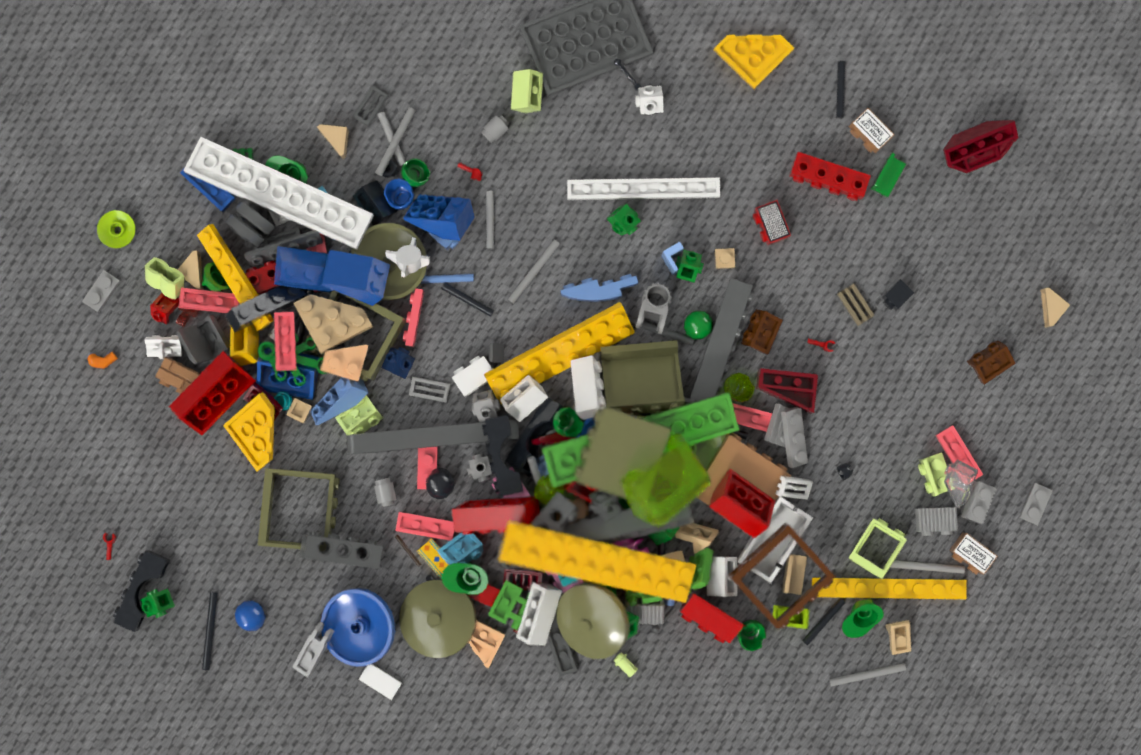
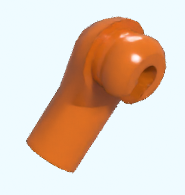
(101, 362)

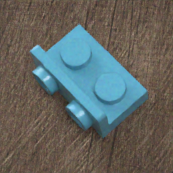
(461, 549)

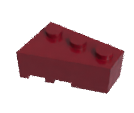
(791, 387)

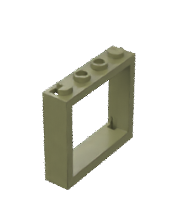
(399, 323)
(267, 500)

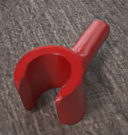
(476, 173)
(821, 344)
(109, 545)

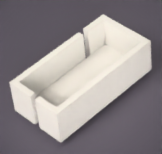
(781, 514)

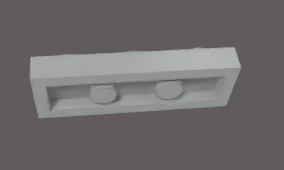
(794, 437)

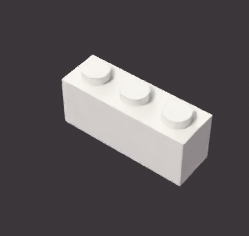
(587, 386)
(539, 614)

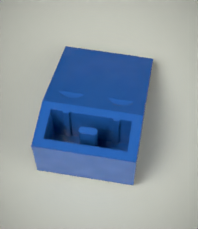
(441, 215)

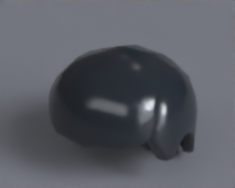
(440, 483)

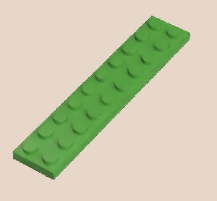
(693, 421)

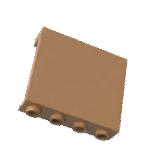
(745, 462)

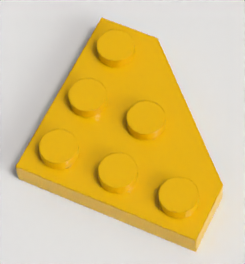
(753, 55)
(254, 431)

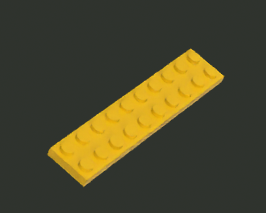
(596, 561)

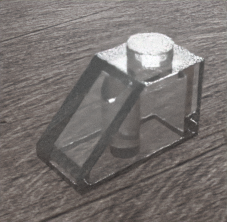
(960, 481)

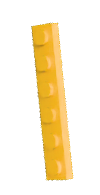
(230, 270)

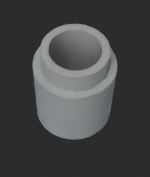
(495, 128)
(385, 492)

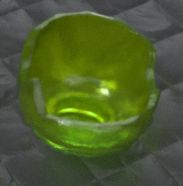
(744, 383)

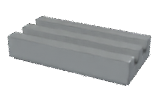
(413, 386)

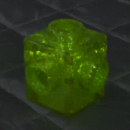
(545, 491)

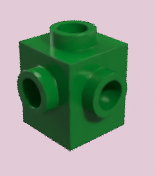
(624, 220)
(689, 265)
(157, 603)

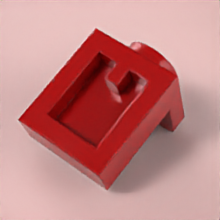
(163, 307)

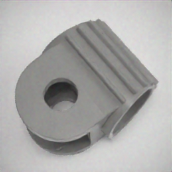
(654, 312)

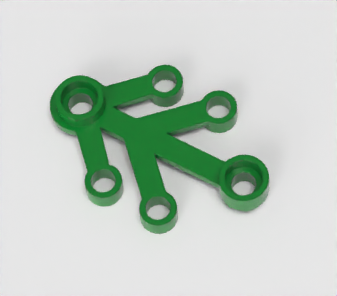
(299, 359)

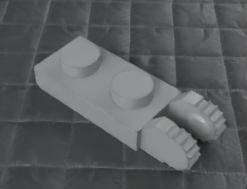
(312, 651)

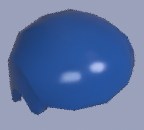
(395, 188)
(250, 616)

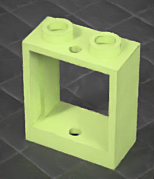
(883, 526)

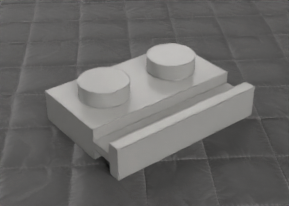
(775, 430)

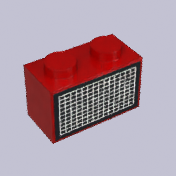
(771, 222)

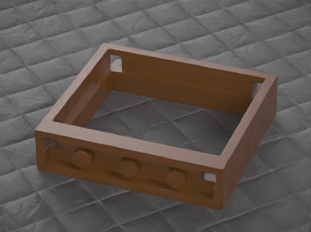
(760, 553)

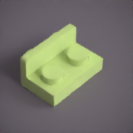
(359, 418)
(934, 469)

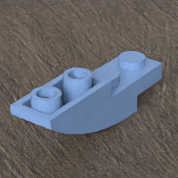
(591, 292)

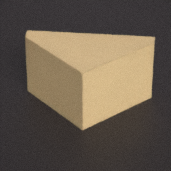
(337, 137)
(192, 270)
(1053, 307)

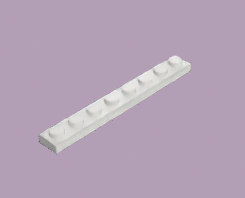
(643, 188)

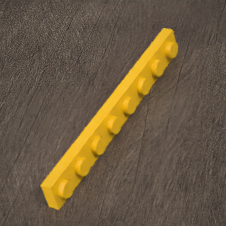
(894, 588)

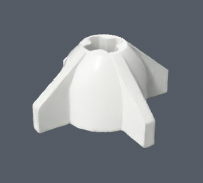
(408, 258)

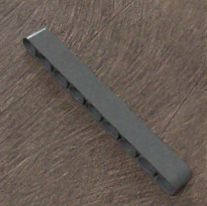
(421, 438)

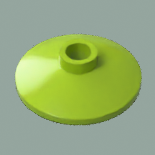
(107, 225)

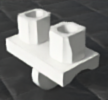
(163, 346)

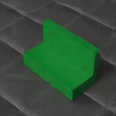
(888, 176)

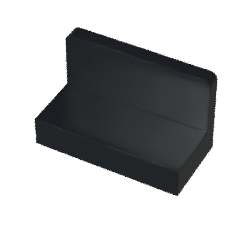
(372, 199)

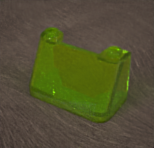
(667, 484)

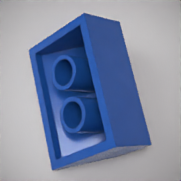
(300, 269)
(268, 381)

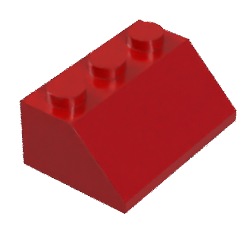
(742, 504)
(710, 618)

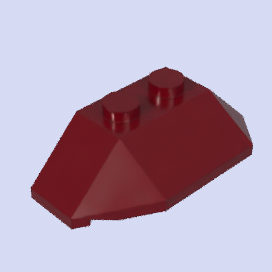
(980, 145)

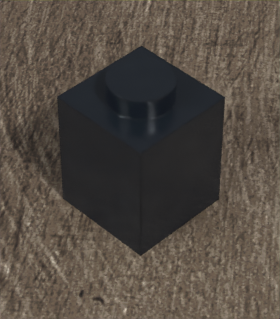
(897, 295)

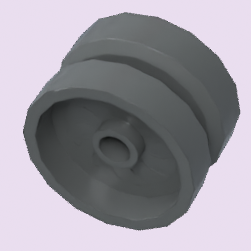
(249, 224)

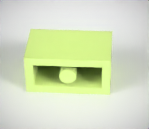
(526, 91)

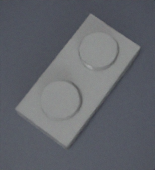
(101, 291)
(1035, 504)

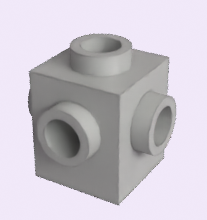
(485, 405)
(472, 468)

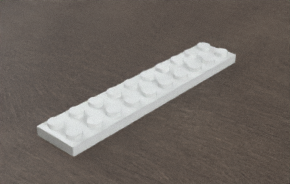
(278, 193)

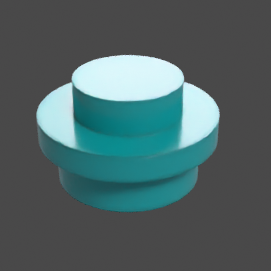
(284, 400)

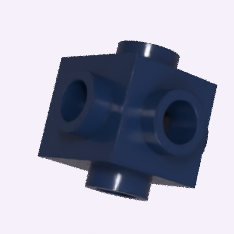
(398, 362)

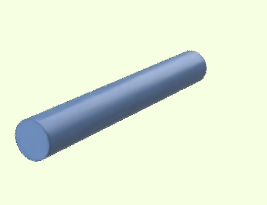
(448, 278)

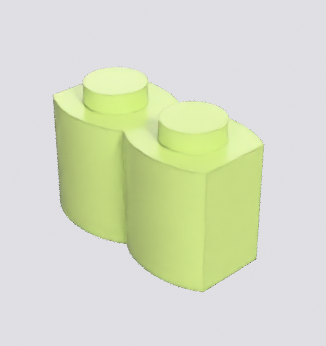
(163, 277)

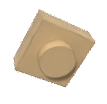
(724, 258)
(299, 410)

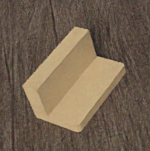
(794, 574)

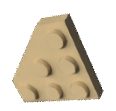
(331, 321)

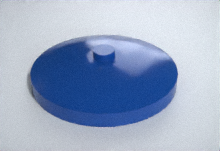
(360, 625)

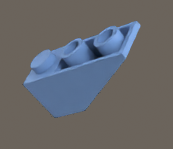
(339, 399)

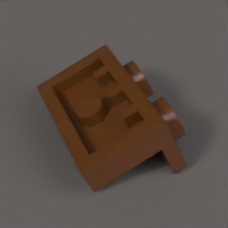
(761, 331)
(991, 361)

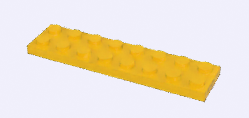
(556, 353)

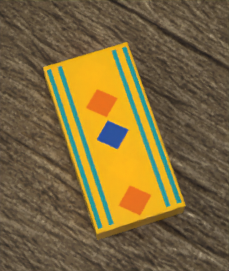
(430, 554)

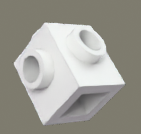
(649, 99)

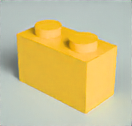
(244, 345)

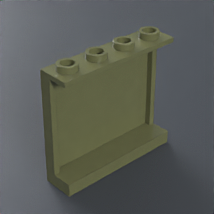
(642, 377)
(618, 446)

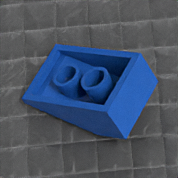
(356, 276)

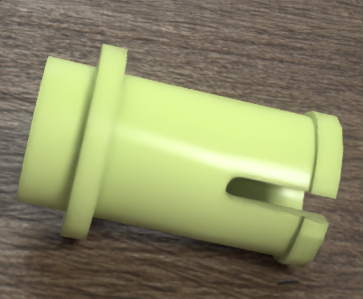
(623, 662)

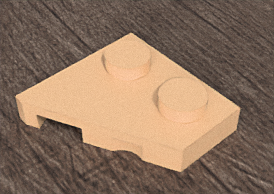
(345, 362)
(486, 642)

